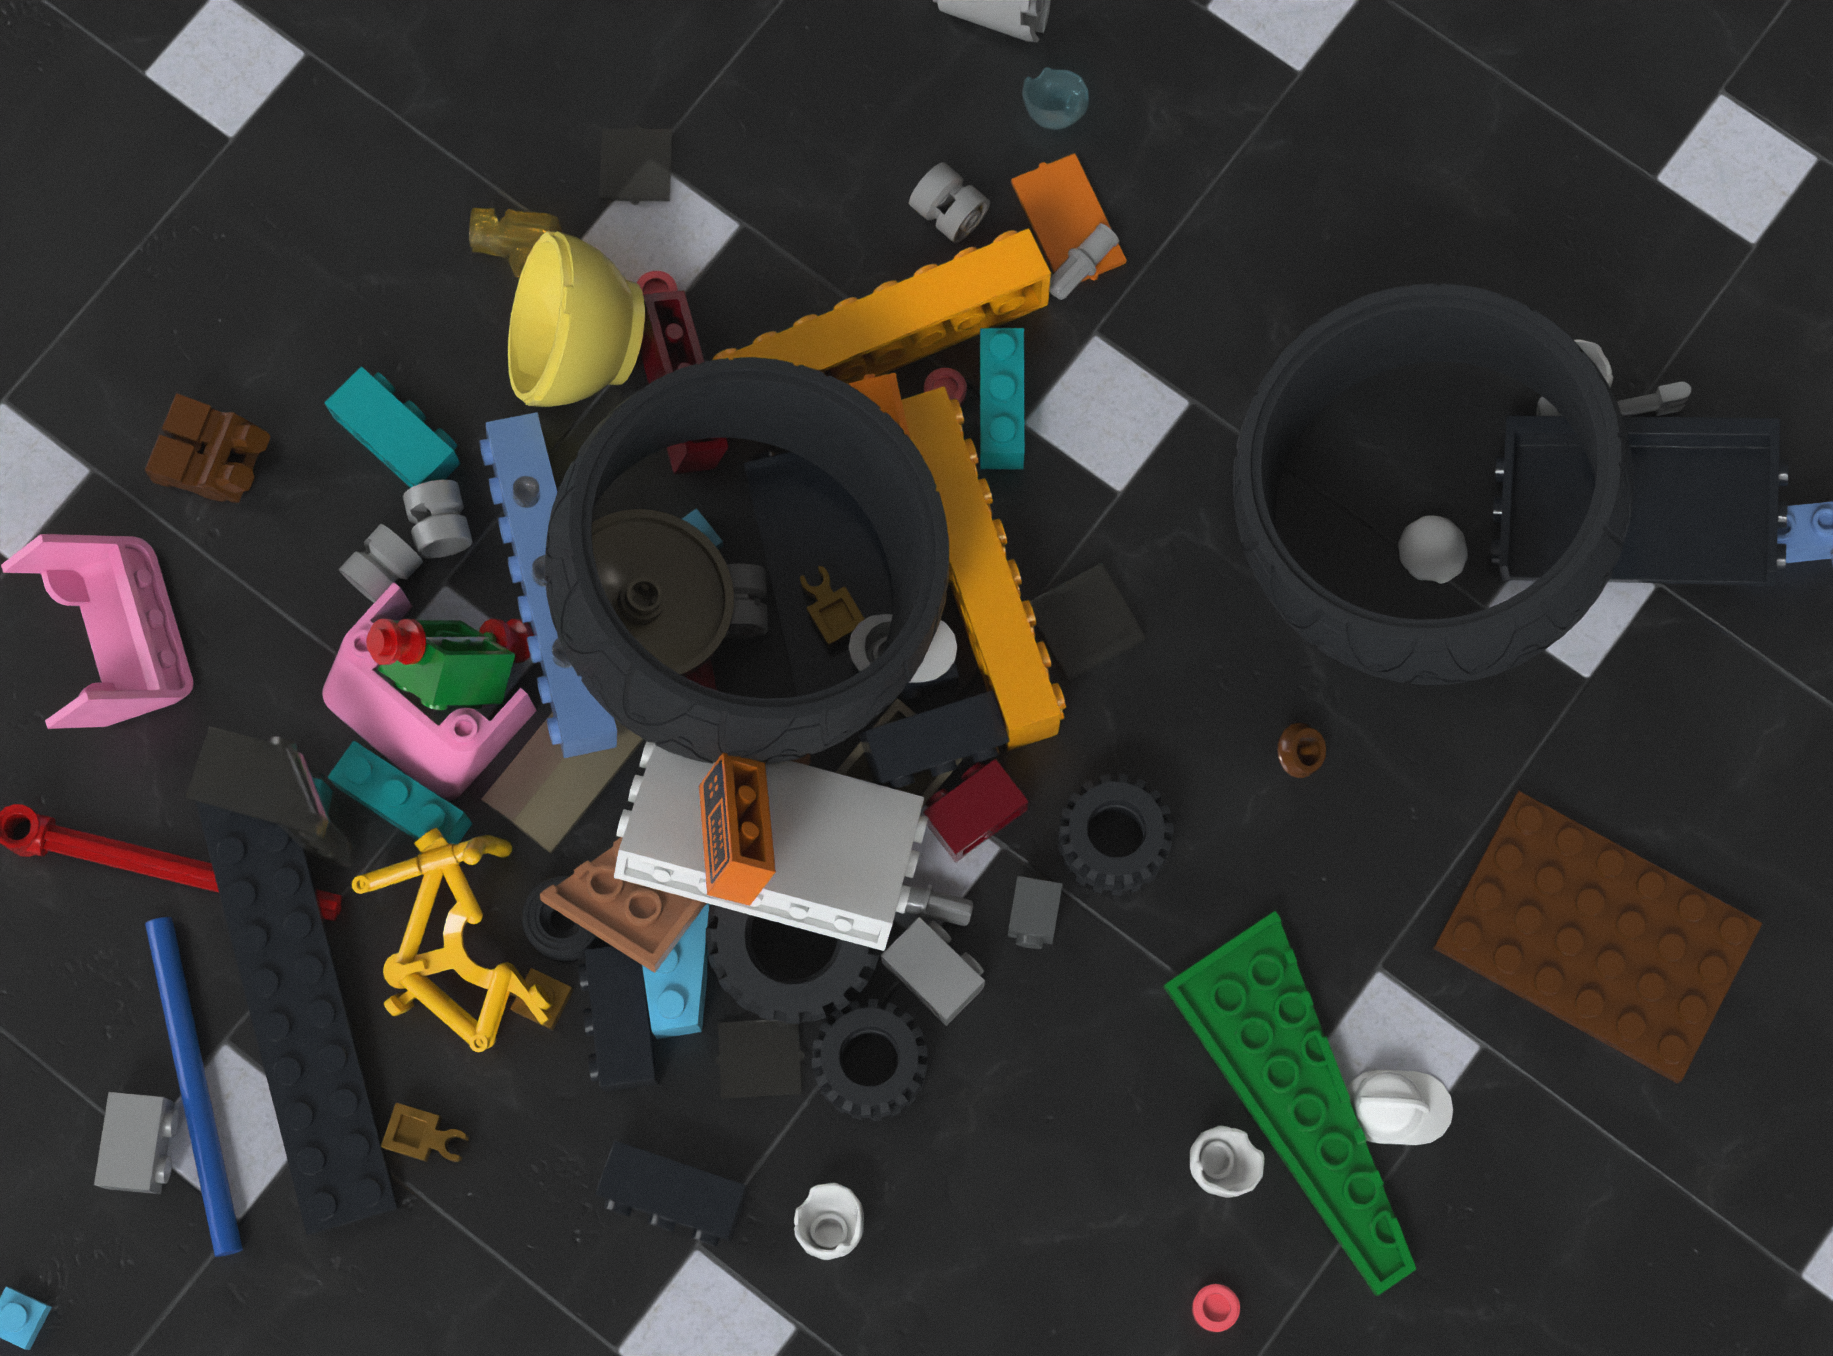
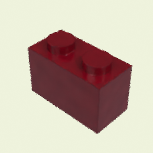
(974, 809)

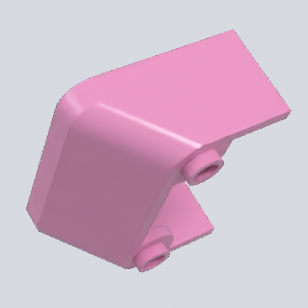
(125, 619)
(436, 756)

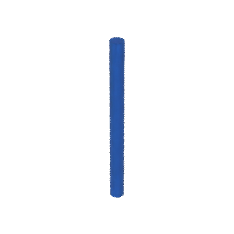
(193, 1087)

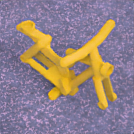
(411, 970)

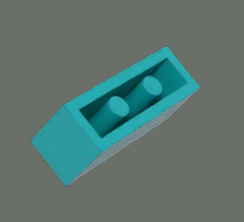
(1002, 398)
(393, 429)
(396, 796)

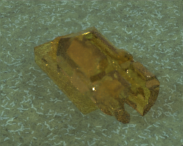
(512, 235)

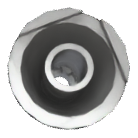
(1011, 17)

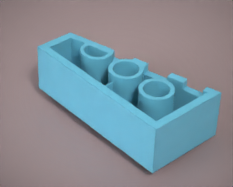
(679, 985)

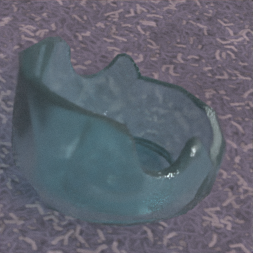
(1055, 98)

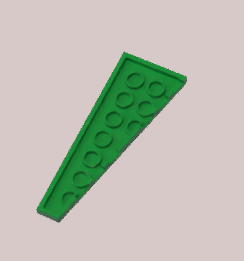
(1270, 1047)

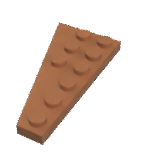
(625, 914)

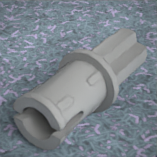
(1082, 261)
(938, 906)

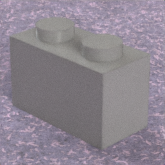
(934, 969)
(136, 1143)

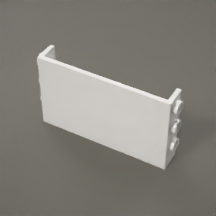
(834, 844)

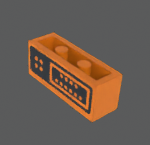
(736, 829)

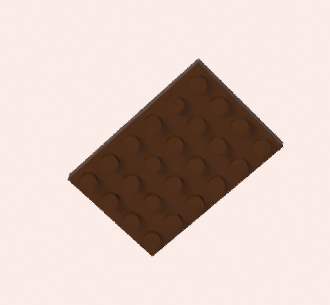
(1598, 936)

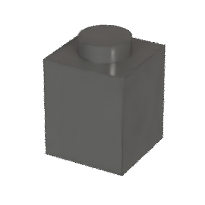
(1034, 912)

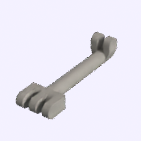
(1666, 400)

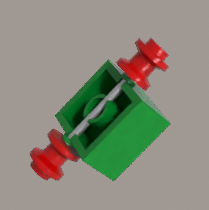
(449, 659)

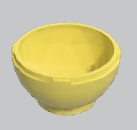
(572, 323)

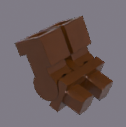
(206, 451)

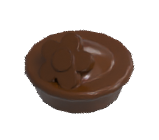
(1301, 750)

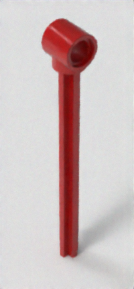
(48, 836)

